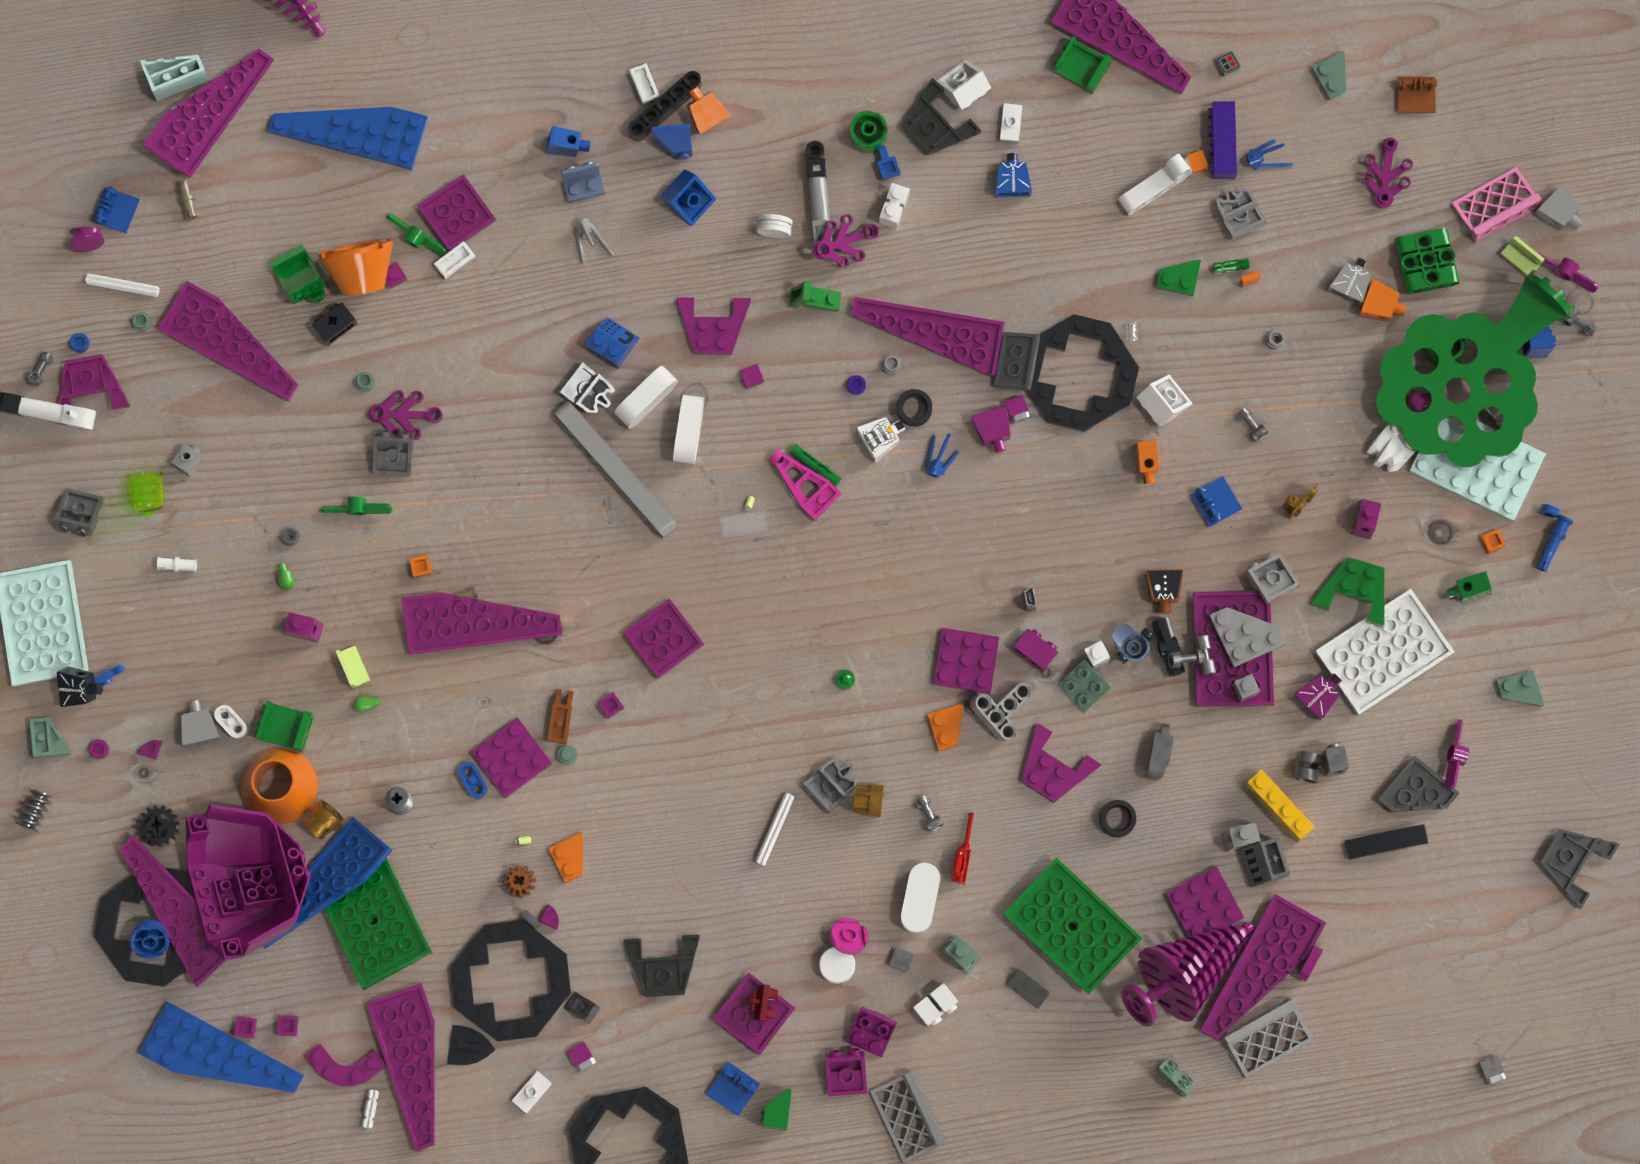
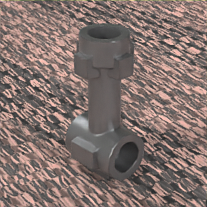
(1572, 318)
(35, 376)
(1258, 432)
(934, 822)

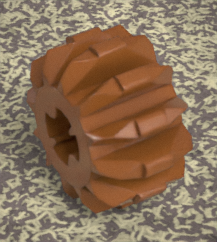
(521, 874)

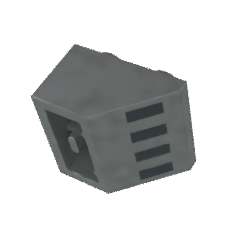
(1264, 862)

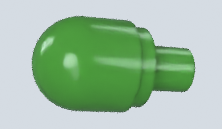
(285, 577)
(365, 703)

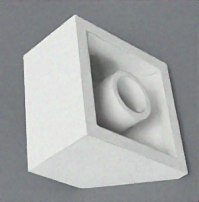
(964, 84)
(1164, 400)

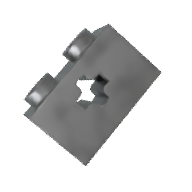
(1335, 760)

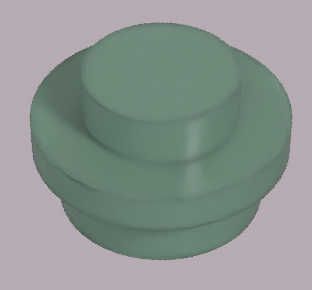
(141, 321)
(365, 381)
(567, 755)

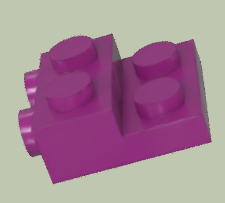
(846, 1072)

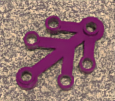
(1386, 175)
(842, 241)
(402, 413)

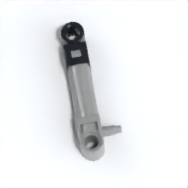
(818, 191)

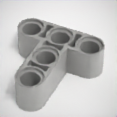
(1000, 711)

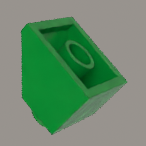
(777, 1112)

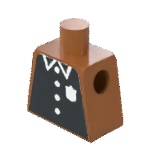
(1164, 588)

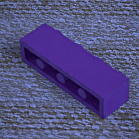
(1223, 140)

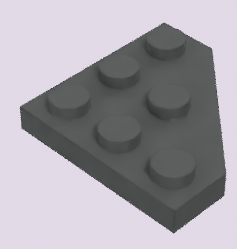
(1417, 789)

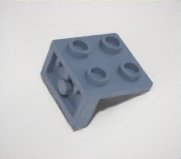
(582, 182)

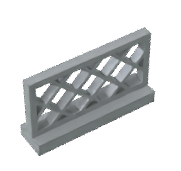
(1260, 1021)
(924, 1109)

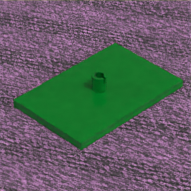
(1099, 934)
(383, 946)

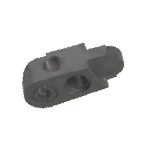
(1160, 753)

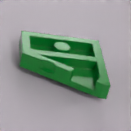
(1179, 278)

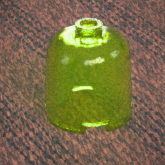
(146, 492)

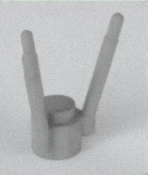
(585, 229)

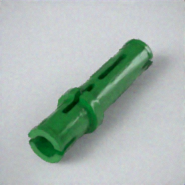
(815, 465)

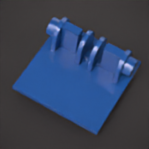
(115, 209)
(1216, 501)
(733, 1088)

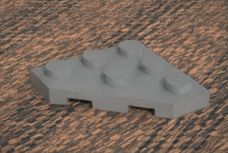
(1245, 635)

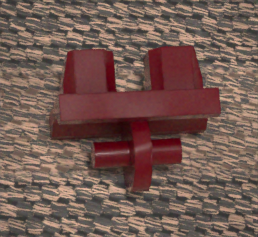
(759, 1002)

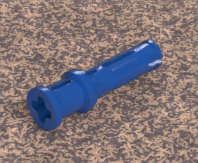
(1557, 534)

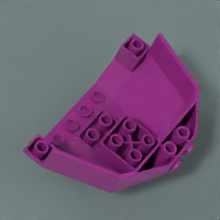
(243, 878)

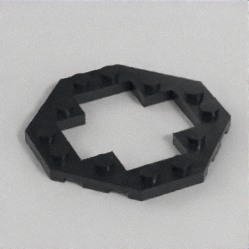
(1114, 352)
(121, 951)
(543, 1006)
(621, 1104)

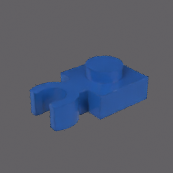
(104, 678)

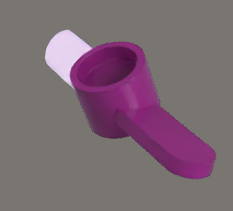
(1568, 270)
(1456, 756)

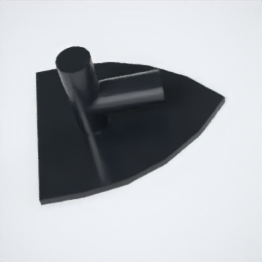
(468, 1046)

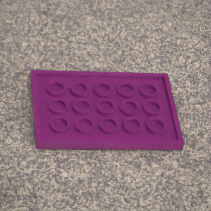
(1217, 689)

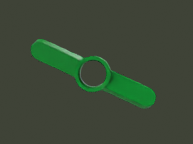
(416, 236)
(357, 506)

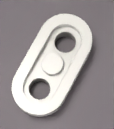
(230, 723)

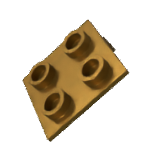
(1295, 505)

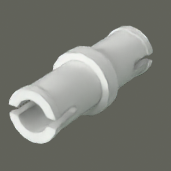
(176, 564)

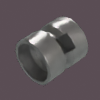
(1307, 767)

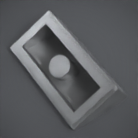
(1028, 988)

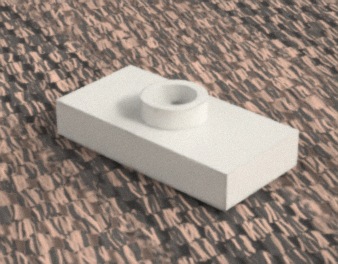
(644, 84)
(1011, 123)
(454, 260)
(532, 1092)

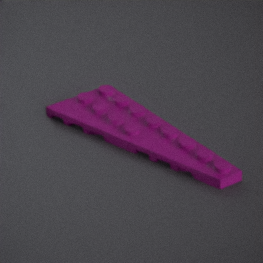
(955, 336)
(174, 909)

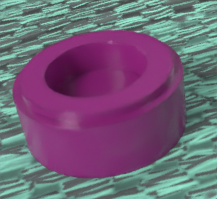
(99, 749)

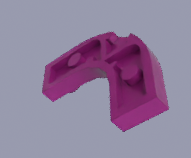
(345, 1075)

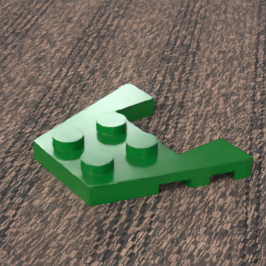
(1358, 581)

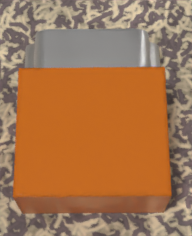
(1196, 162)

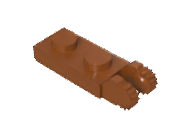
(560, 719)

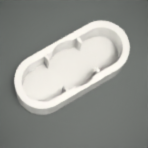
(646, 397)
(688, 429)
(920, 898)

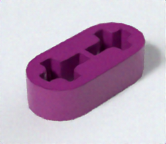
(1310, 963)

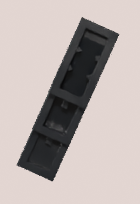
(1386, 841)

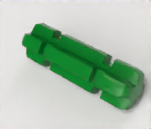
(1229, 266)

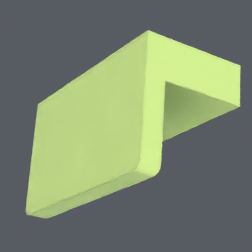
(1521, 256)
(353, 667)

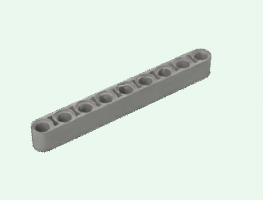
(615, 469)

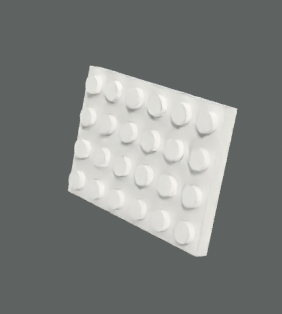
(1382, 660)

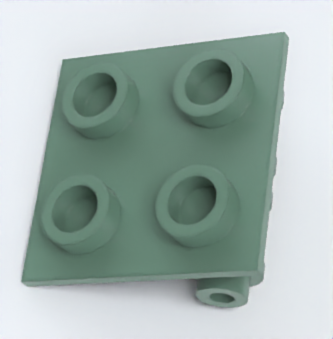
(1084, 686)
(1170, 1070)

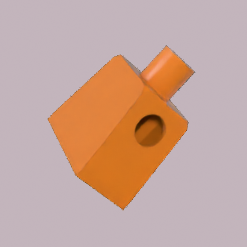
(705, 110)
(1381, 303)
(1147, 451)

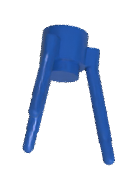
(1255, 156)
(935, 466)

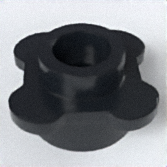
(966, 703)

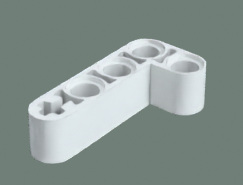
(1172, 174)

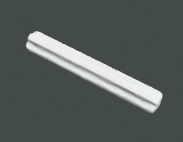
(122, 285)
(774, 829)

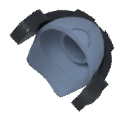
(1131, 643)

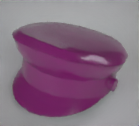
(86, 239)

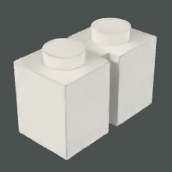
(892, 210)
(928, 1012)

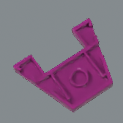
(713, 334)
(89, 377)
(1050, 775)

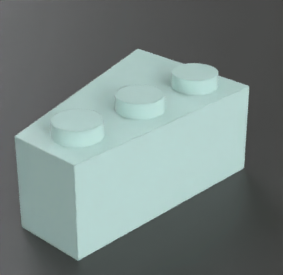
(174, 75)

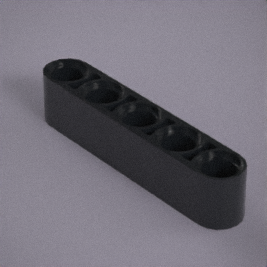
(662, 114)

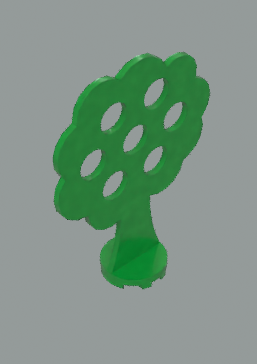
(1497, 345)

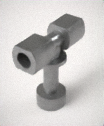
(1199, 656)

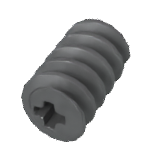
(393, 796)
(34, 810)

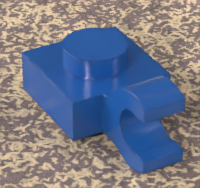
(887, 166)

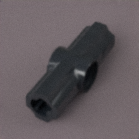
(1167, 644)

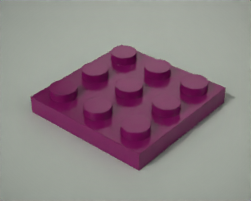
(456, 213)
(663, 638)
(966, 660)
(511, 757)
(1204, 904)
(740, 1021)

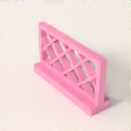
(1501, 219)

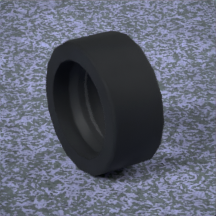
(909, 394)
(1120, 804)

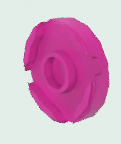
(848, 936)

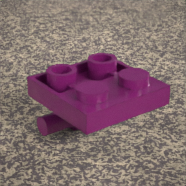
(871, 1031)

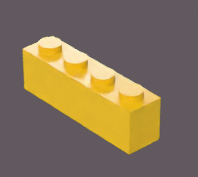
(1279, 805)

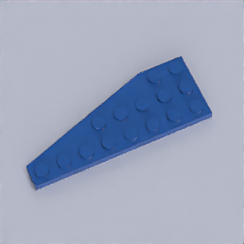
(371, 133)
(340, 869)
(199, 1049)

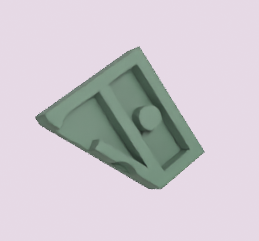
(1331, 75)
(1521, 688)
(46, 739)

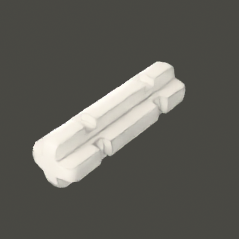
(370, 1108)

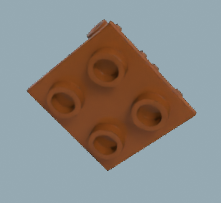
(1416, 94)

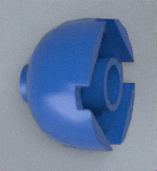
(149, 939)

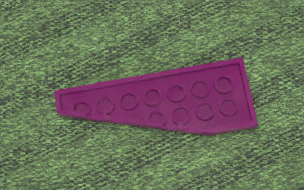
(1116, 33)
(196, 124)
(215, 332)
(454, 621)
(1273, 951)
(408, 1046)

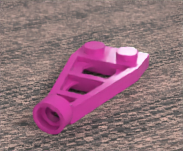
(820, 500)

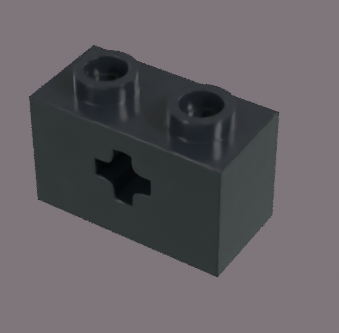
(329, 332)

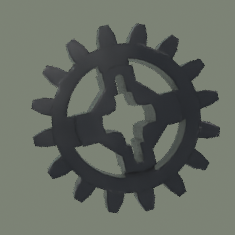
(159, 834)

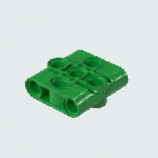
(1416, 277)

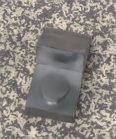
(582, 1007)

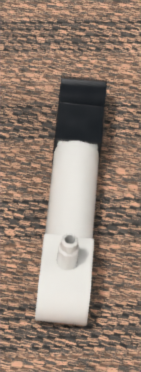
(39, 409)

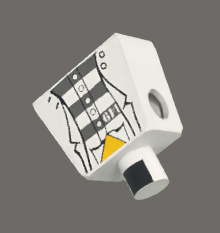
(880, 436)

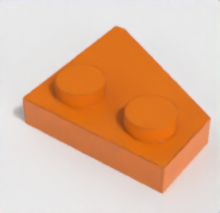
(946, 726)
(569, 857)

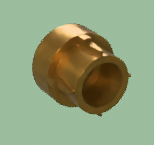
(868, 800)
(323, 819)

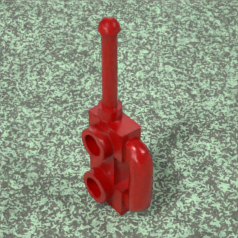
(962, 856)

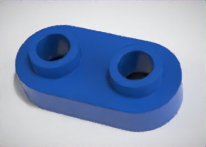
(473, 780)

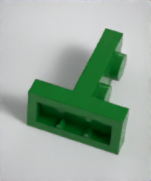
(814, 297)

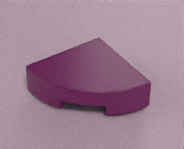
(150, 749)
(550, 918)

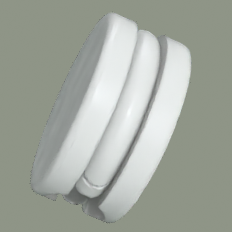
(774, 226)
(836, 966)

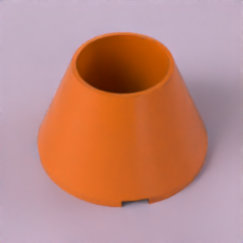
(358, 266)
(299, 797)

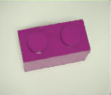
(1036, 649)

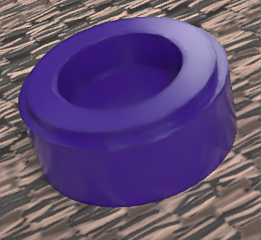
(856, 385)

